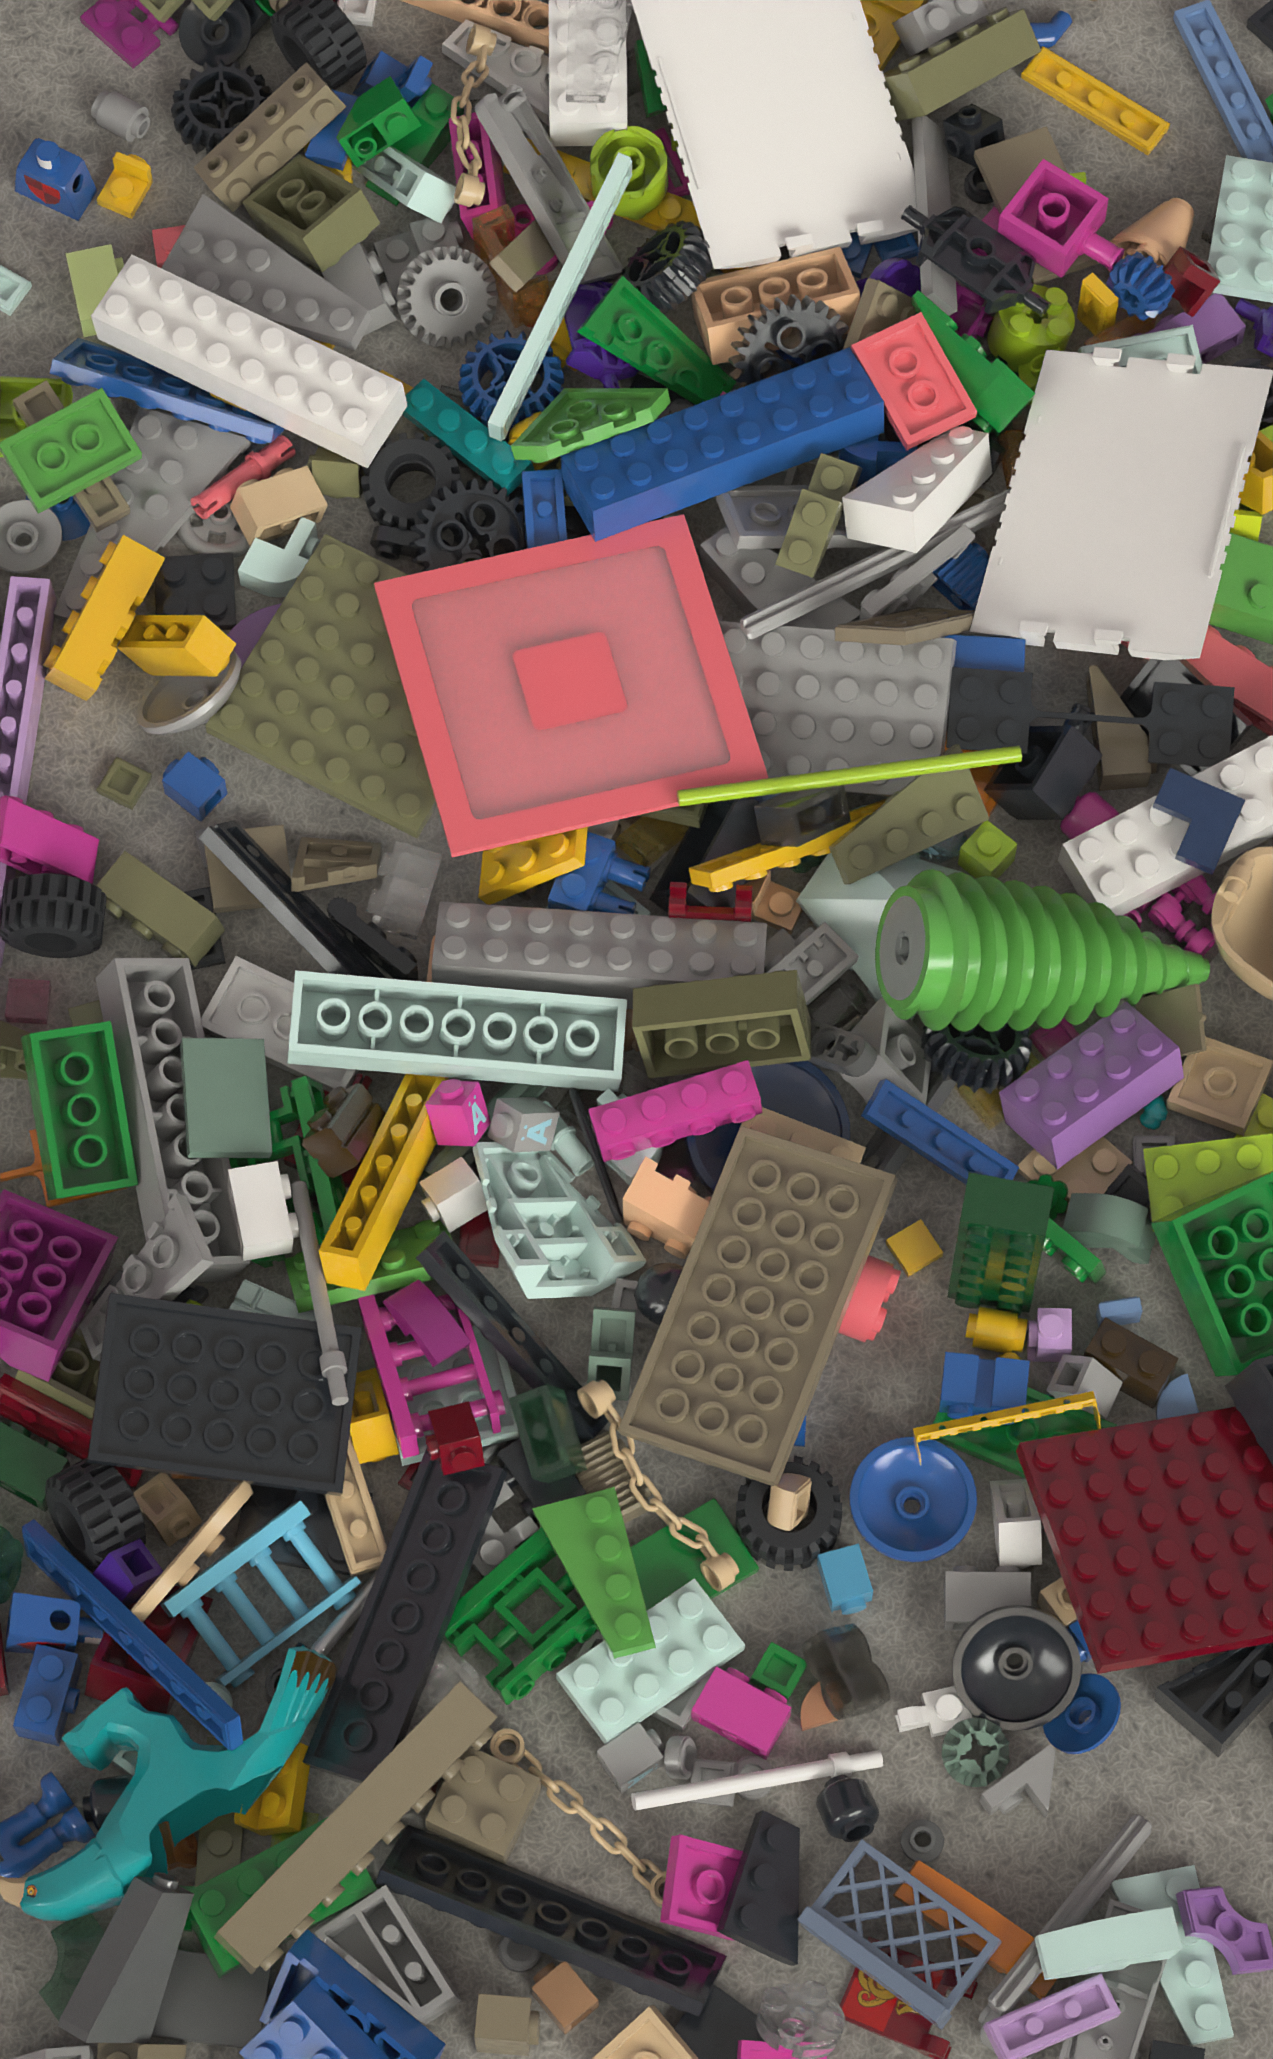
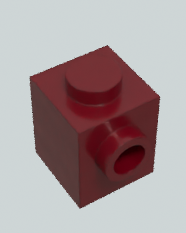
(454, 1438)

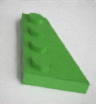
(597, 1555)

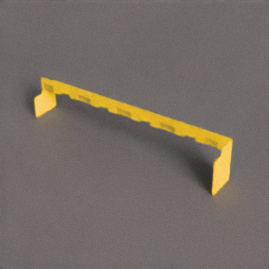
(1005, 1416)

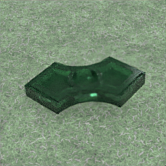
(75, 1945)

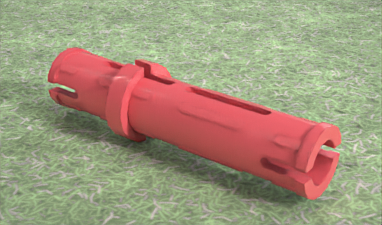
(256, 466)

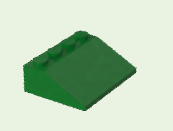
(1225, 1271)

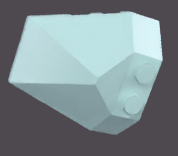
(857, 907)
(547, 1229)

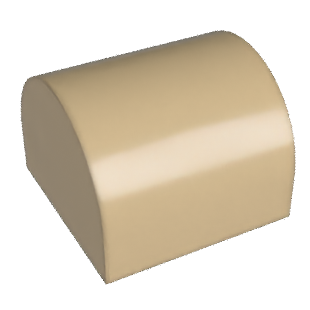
(789, 1501)

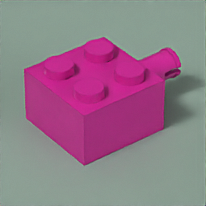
(1058, 220)

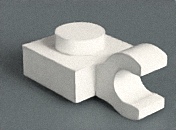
(939, 1711)

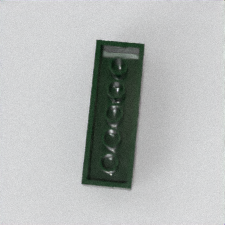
(999, 1243)

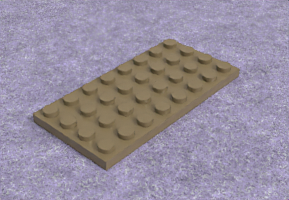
(758, 1306)

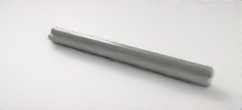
(1072, 1911)

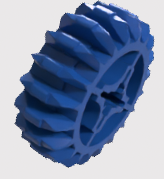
(500, 359)

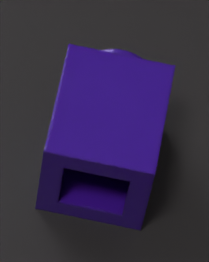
(128, 1572)

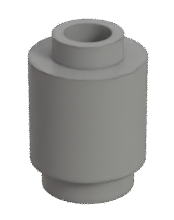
(120, 115)

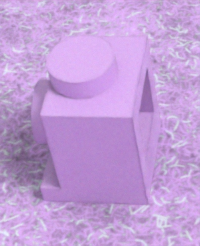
(1049, 1335)

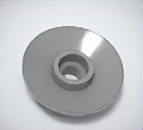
(21, 520)

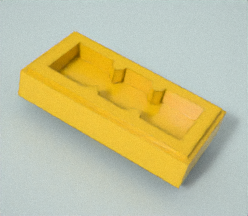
(1096, 305)

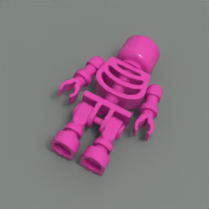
(1092, 811)

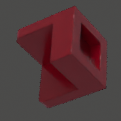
(1192, 280)

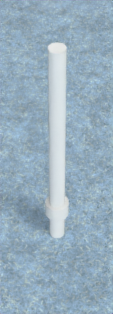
(834, 1765)

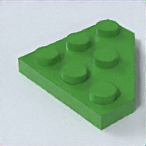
(587, 417)

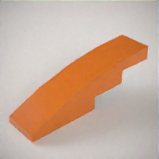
(1013, 1938)

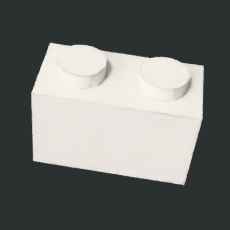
(261, 1210)

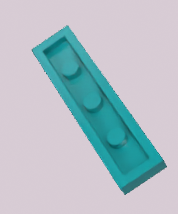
(464, 436)

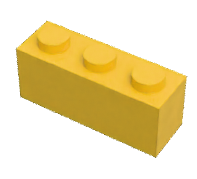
(177, 645)

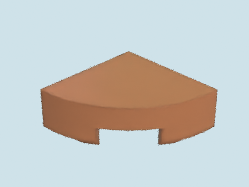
(814, 1710)

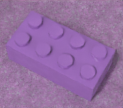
(1091, 1085)

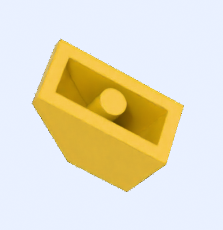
(370, 1420)

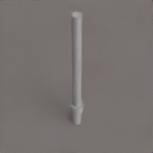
(332, 1360)

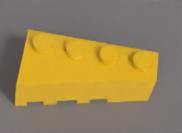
(103, 618)

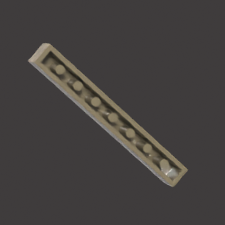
(355, 1828)

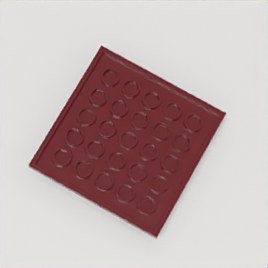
(1160, 1535)

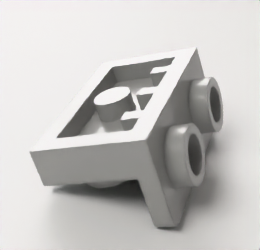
(818, 958)

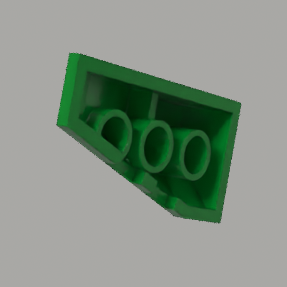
(990, 385)

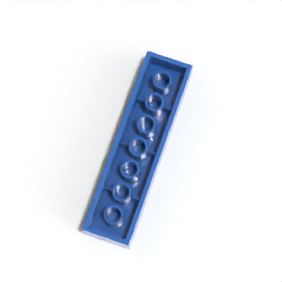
(722, 444)

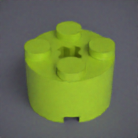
(649, 169)
(1021, 334)

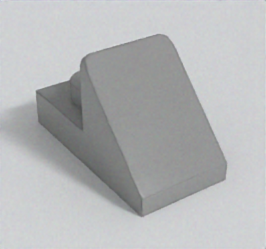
(1032, 1777)

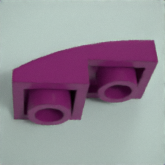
(428, 1321)

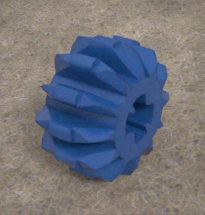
(1141, 286)

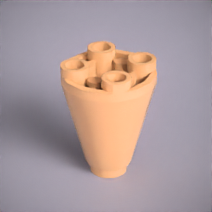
(1158, 232)

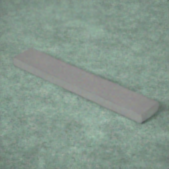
(932, 198)

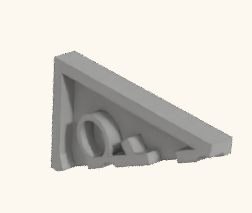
(912, 582)

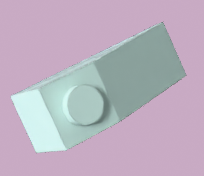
(410, 183)

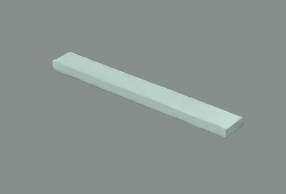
(560, 297)

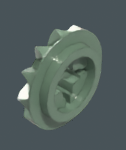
(959, 1741)

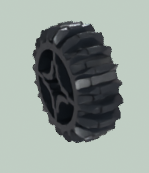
(192, 105)
(670, 265)
(978, 1056)

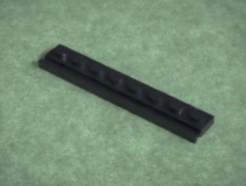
(291, 908)

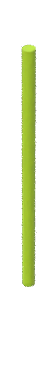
(849, 775)

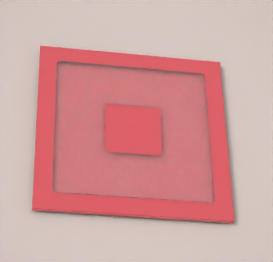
(568, 684)

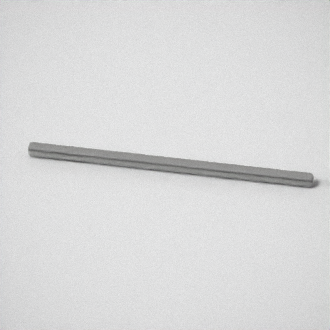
(864, 571)

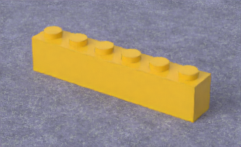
(381, 1186)

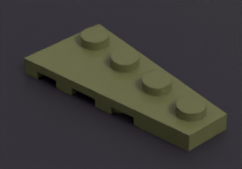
(910, 821)

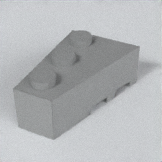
(392, 1954)

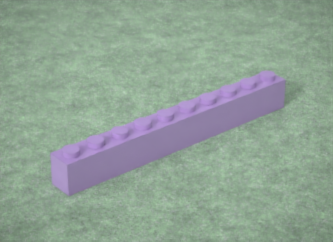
(22, 675)

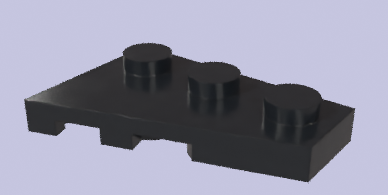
(765, 1891)

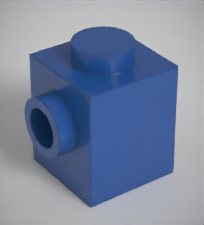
(194, 785)

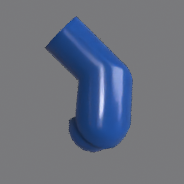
(1049, 33)

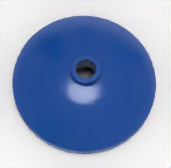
(894, 1476)

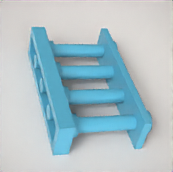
(222, 1578)

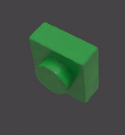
(779, 1670)

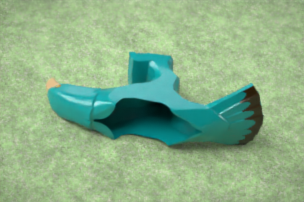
(171, 1783)

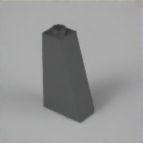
(131, 1965)

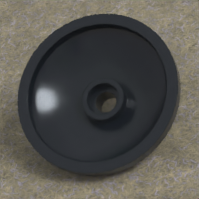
(1022, 1693)

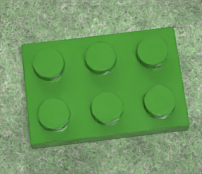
(70, 450)

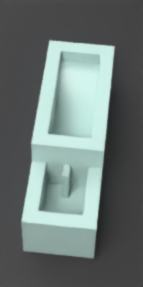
(1109, 1944)

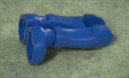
(72, 1827)

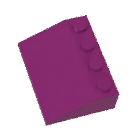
(46, 1281)

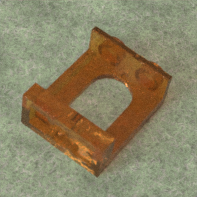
(491, 235)

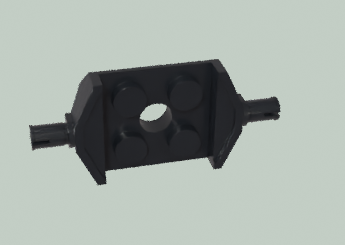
(999, 278)

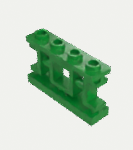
(301, 1103)
(504, 1591)

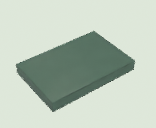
(225, 1098)

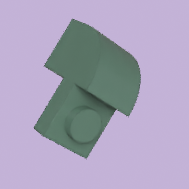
(1110, 1222)
(612, 1349)

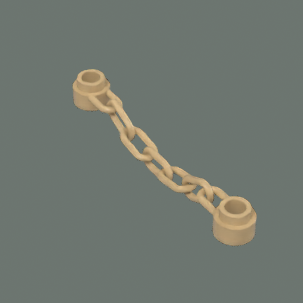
(480, 44)
(716, 1569)
(514, 1737)

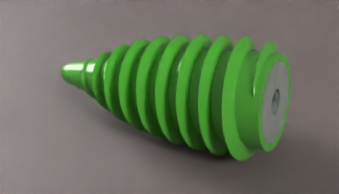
(1015, 955)

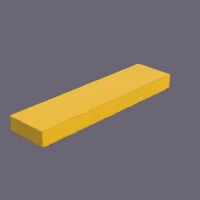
(1095, 100)

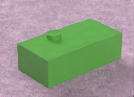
(1246, 590)

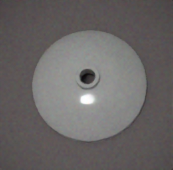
(186, 701)

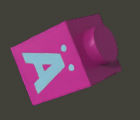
(458, 1113)

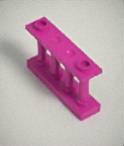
(401, 1390)

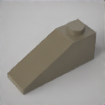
(1122, 745)

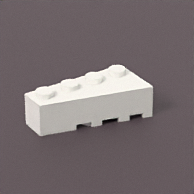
(919, 492)

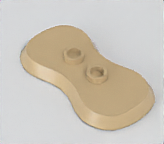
(204, 1541)

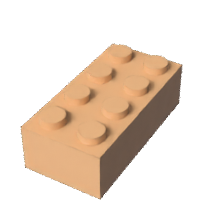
(728, 298)

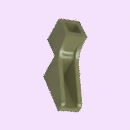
(817, 515)

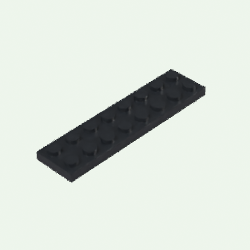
(404, 1619)
(552, 1920)

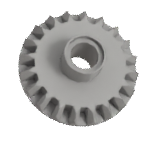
(428, 278)

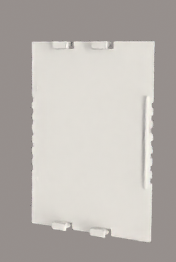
(779, 124)
(1122, 504)

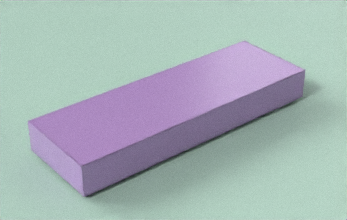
(1052, 2019)

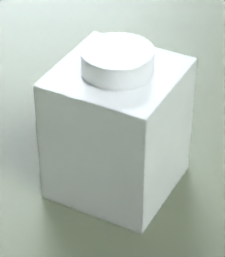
(453, 1195)

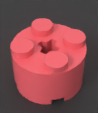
(864, 1313)

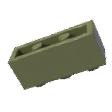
(159, 910)

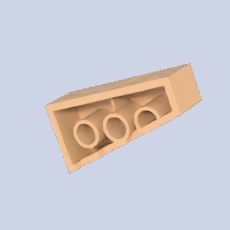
(663, 1209)

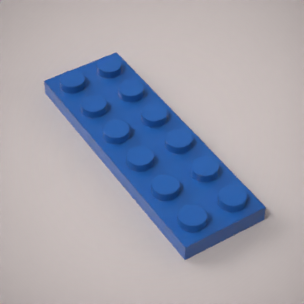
(154, 388)

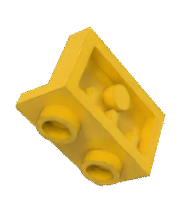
(282, 1802)

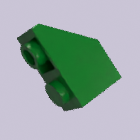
(376, 122)

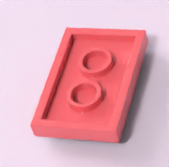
(914, 381)

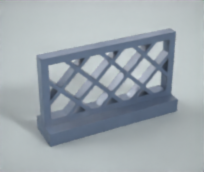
(876, 1963)

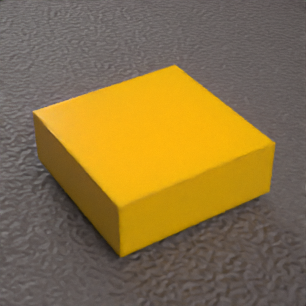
(914, 1247)

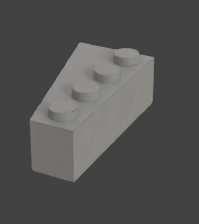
(756, 581)

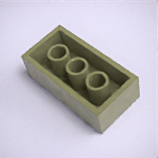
(721, 1023)

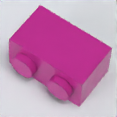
(741, 1711)

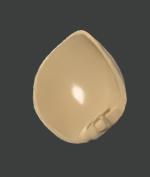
(1245, 919)

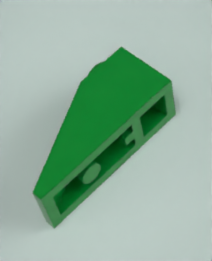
(430, 138)

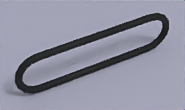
(596, 1155)

